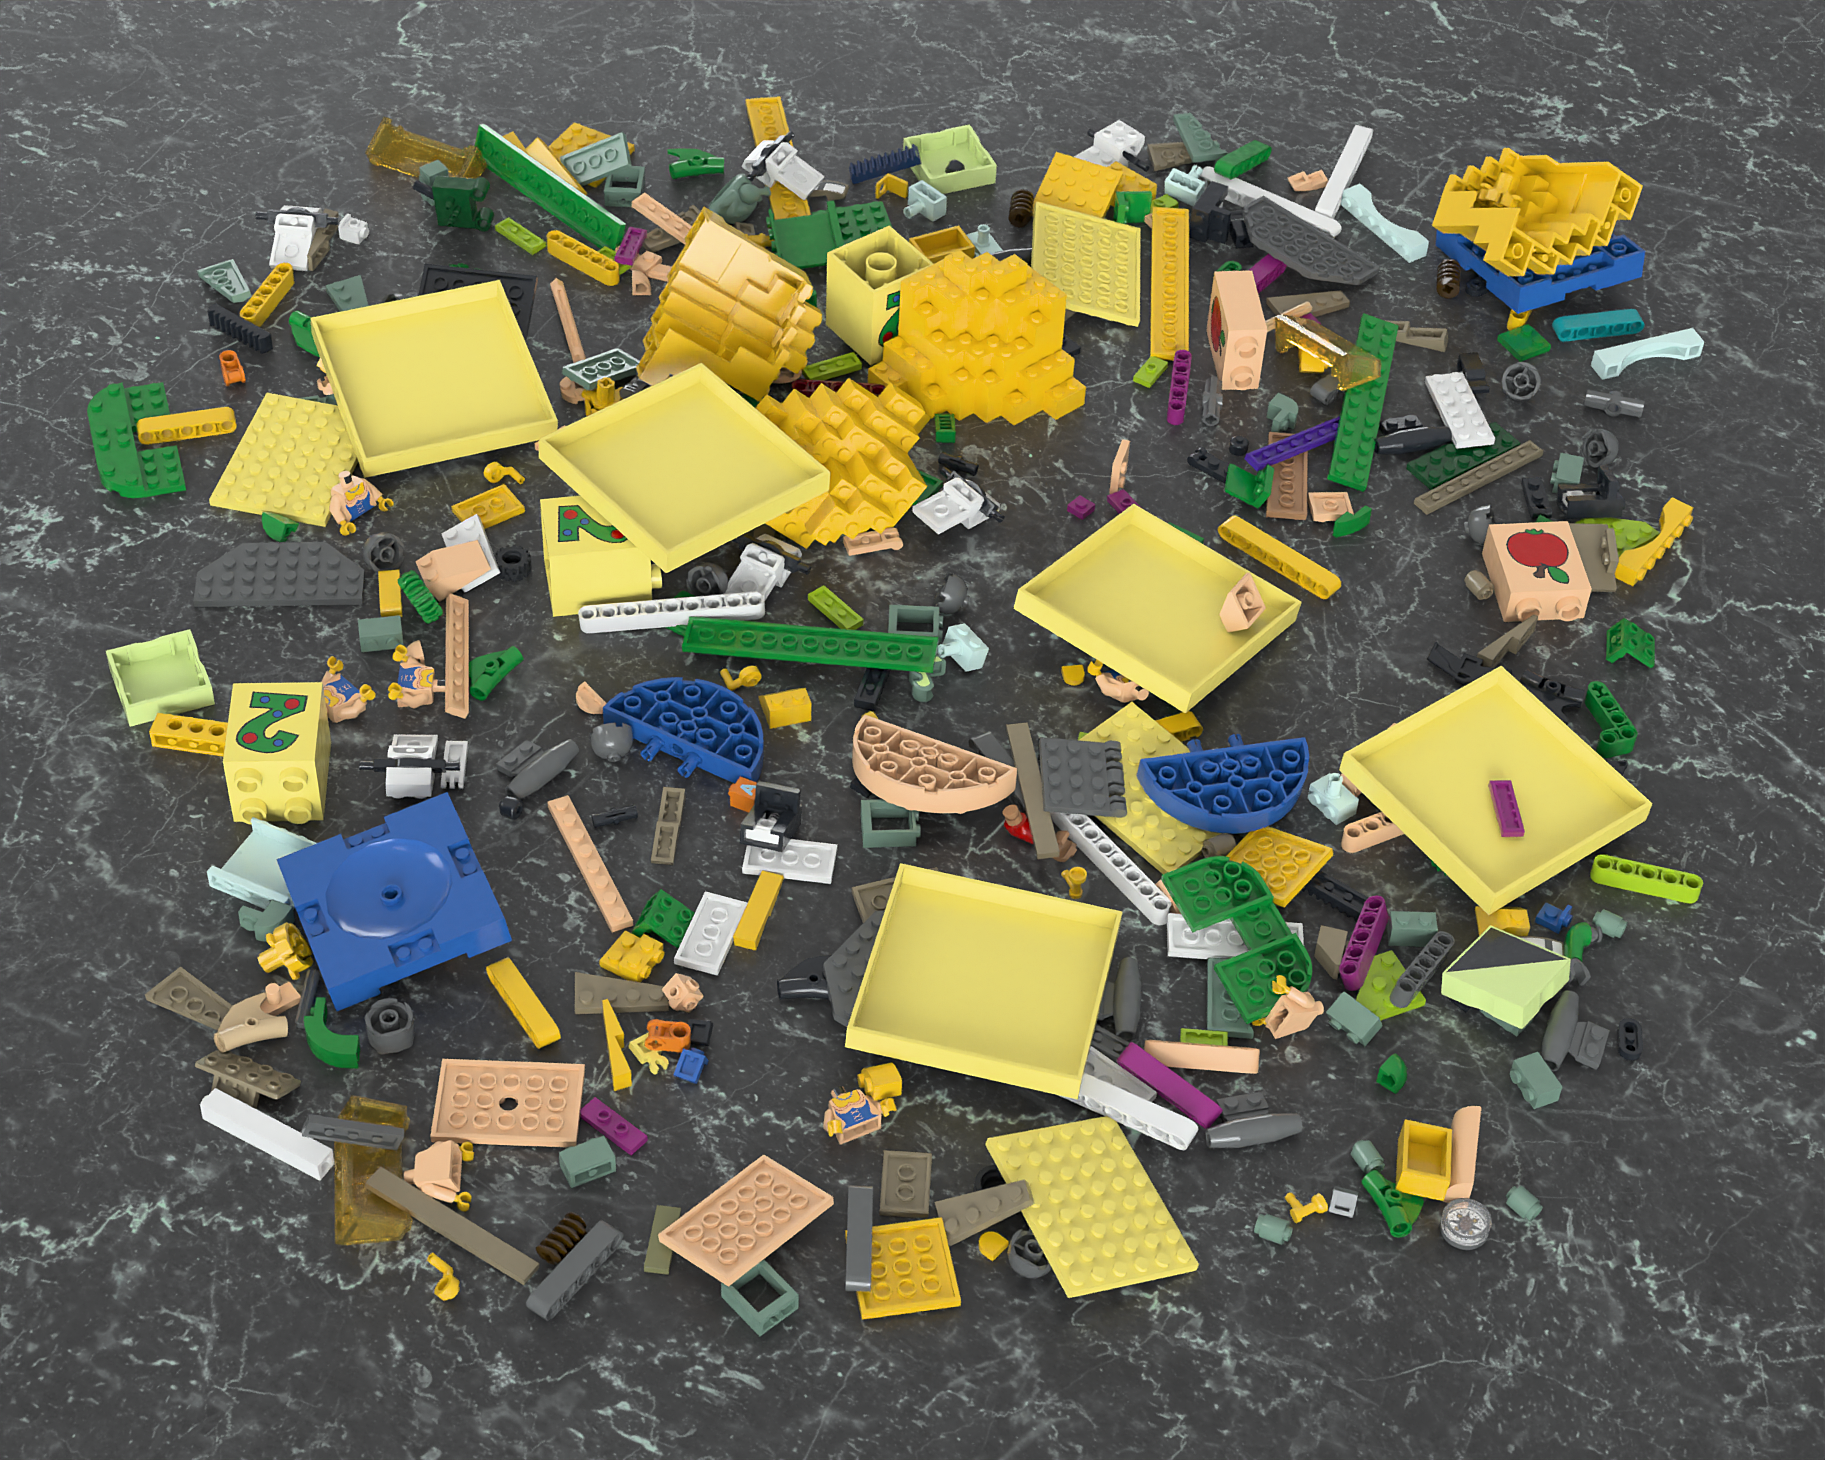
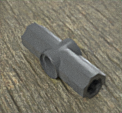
(1212, 401)
(1614, 403)

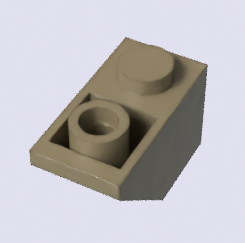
(1330, 948)

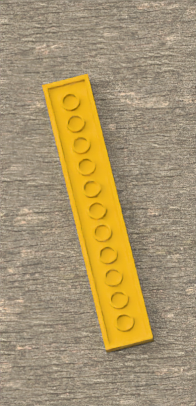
(768, 123)
(1169, 282)

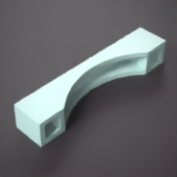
(1406, 242)
(1679, 345)

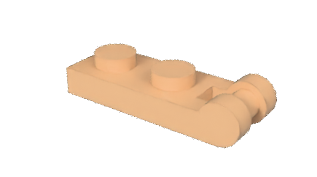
(873, 541)

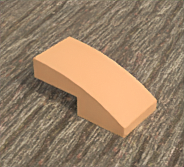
(1309, 182)

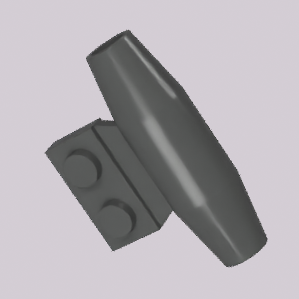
(534, 767)
(1123, 999)
(1565, 1034)
(1250, 1123)

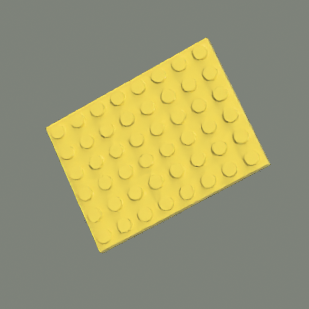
(1089, 261)
(288, 461)
(1146, 827)
(1092, 1206)

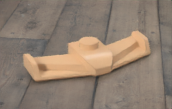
(651, 266)

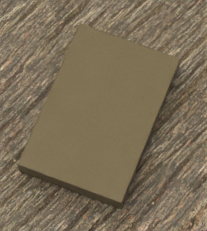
(905, 1184)

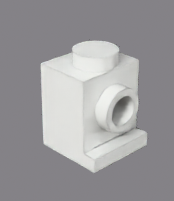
(353, 229)

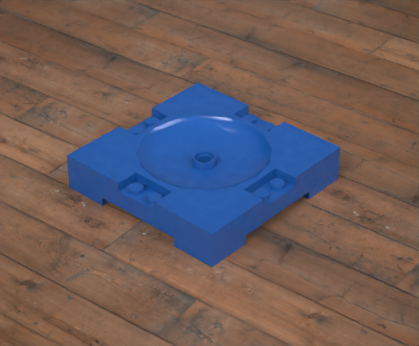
(1603, 268)
(393, 900)

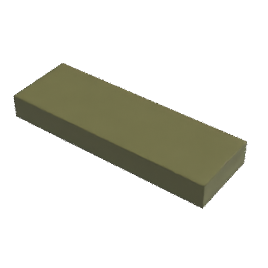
(658, 1255)

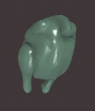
(737, 199)

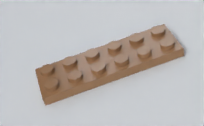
(1289, 485)

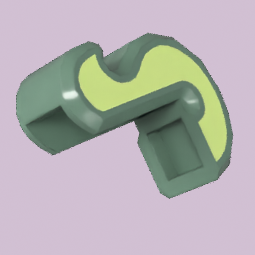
(922, 681)

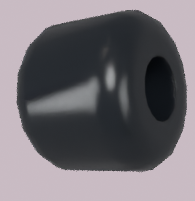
(954, 166)
(1238, 445)
(511, 807)

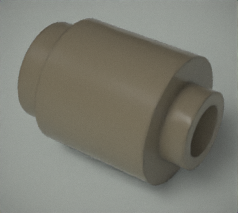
(1479, 585)
(1218, 845)

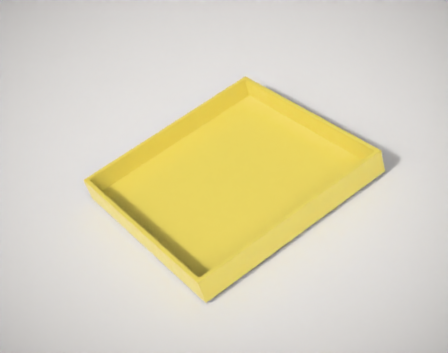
(433, 378)
(683, 466)
(1152, 607)
(1436, 774)
(985, 981)

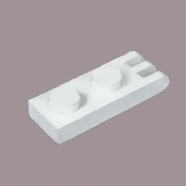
(455, 752)

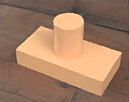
(280, 998)

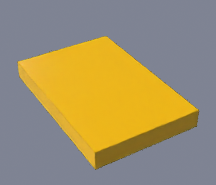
(491, 506)

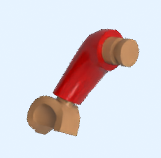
(1018, 826)

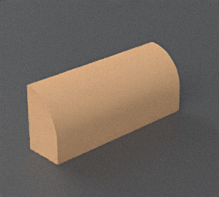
(1463, 1152)

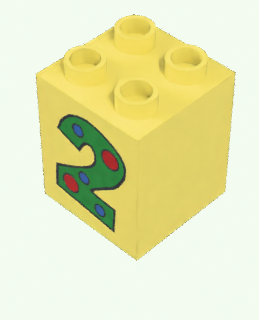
(866, 289)
(591, 559)
(277, 752)

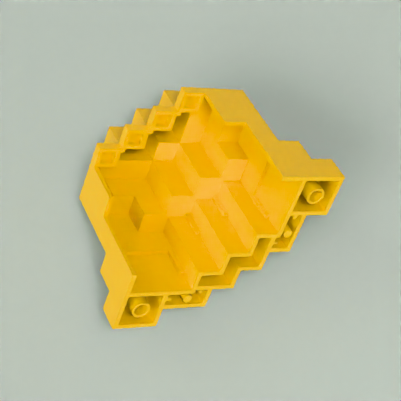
(1561, 213)
(730, 311)
(981, 341)
(864, 448)

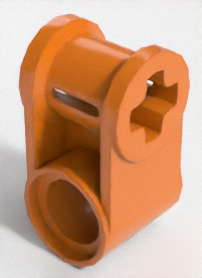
(231, 368)
(669, 1036)

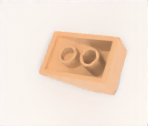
(452, 568)

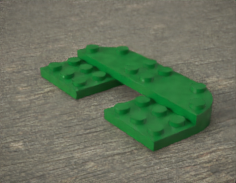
(121, 468)
(1225, 889)

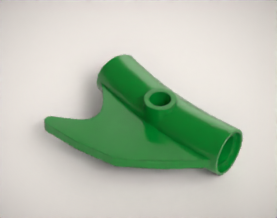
(695, 163)
(302, 332)
(490, 670)
(1397, 1207)

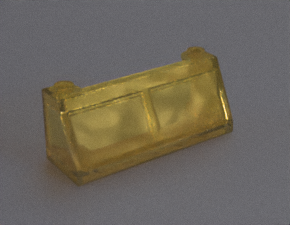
(408, 151)
(1347, 361)
(359, 1212)

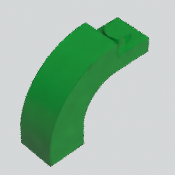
(331, 1048)

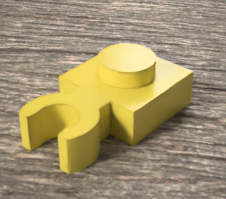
(645, 1055)

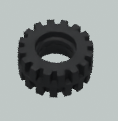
(517, 570)

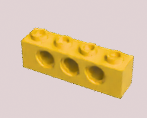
(189, 734)

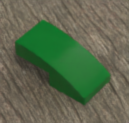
(1351, 523)

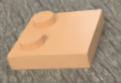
(1120, 467)
(1328, 505)

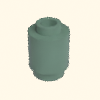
(1610, 923)
(1367, 1156)
(1523, 1203)
(1273, 1228)

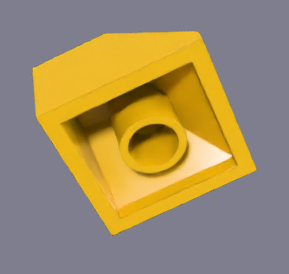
(1509, 919)

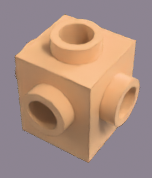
(682, 993)

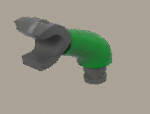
(1576, 939)

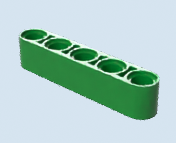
(1242, 159)

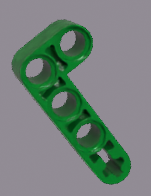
(1618, 731)

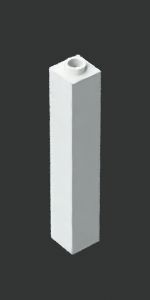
(267, 1134)

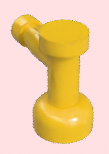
(1074, 879)
(1299, 1211)

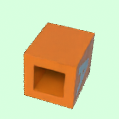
(742, 794)

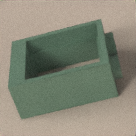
(614, 195)
(916, 614)
(887, 838)
(774, 1312)

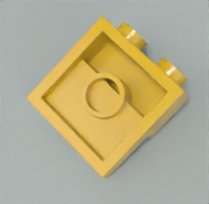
(633, 956)

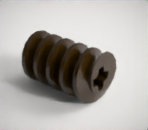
(1021, 208)
(1448, 278)
(562, 1239)

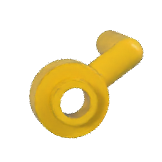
(494, 472)
(748, 677)
(448, 1285)

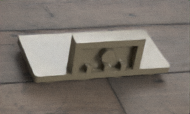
(1598, 554)
(244, 1078)

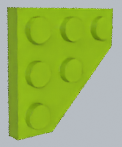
(1628, 533)
(1379, 984)

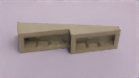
(320, 243)
(1423, 337)
(1511, 641)
(668, 825)

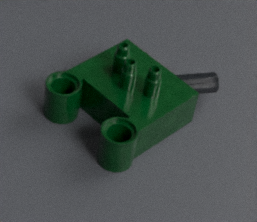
(456, 201)

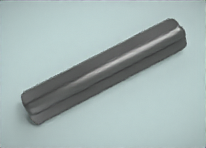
(307, 997)

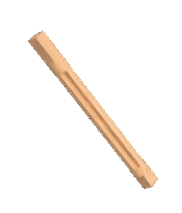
(567, 320)

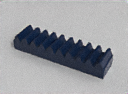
(884, 165)

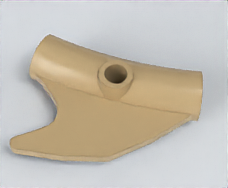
(249, 1024)

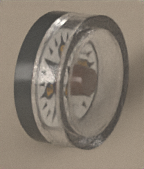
(1465, 1224)

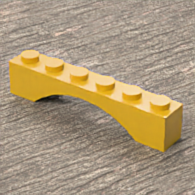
(1635, 562)

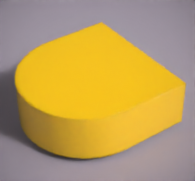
(1073, 674)
(992, 1245)

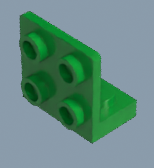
(1132, 206)
(1248, 487)
(1629, 638)
(664, 917)

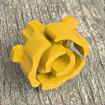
(1499, 195)
(602, 397)
(286, 949)

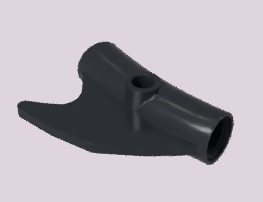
(1552, 693)
(804, 980)

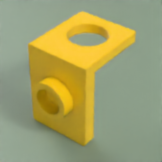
(892, 184)

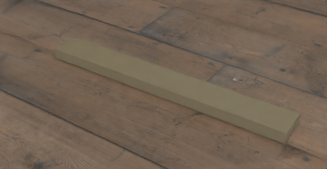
(1478, 477)
(1031, 789)
(452, 1225)

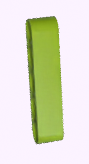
(1646, 878)

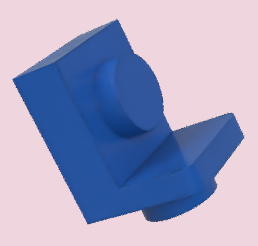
(1554, 918)
(690, 1065)

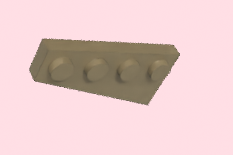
(1168, 155)
(660, 239)
(1321, 302)
(873, 896)
(622, 995)
(189, 998)
(981, 1209)

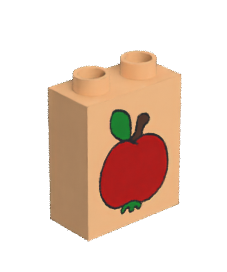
(1236, 330)
(1536, 571)

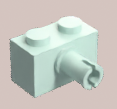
(1185, 186)
(925, 200)
(983, 241)
(963, 647)
(1333, 798)

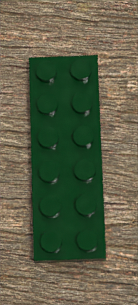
(1448, 462)

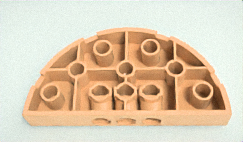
(926, 772)

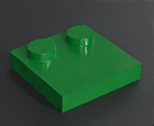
(1524, 342)

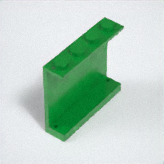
(807, 238)

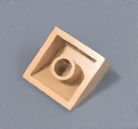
(1242, 605)

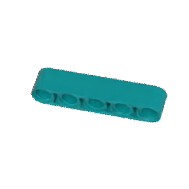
(1598, 325)

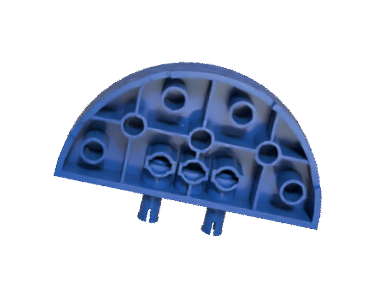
(694, 723)
(1230, 786)

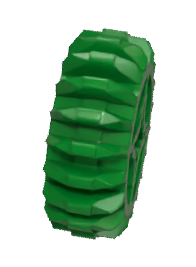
(420, 596)

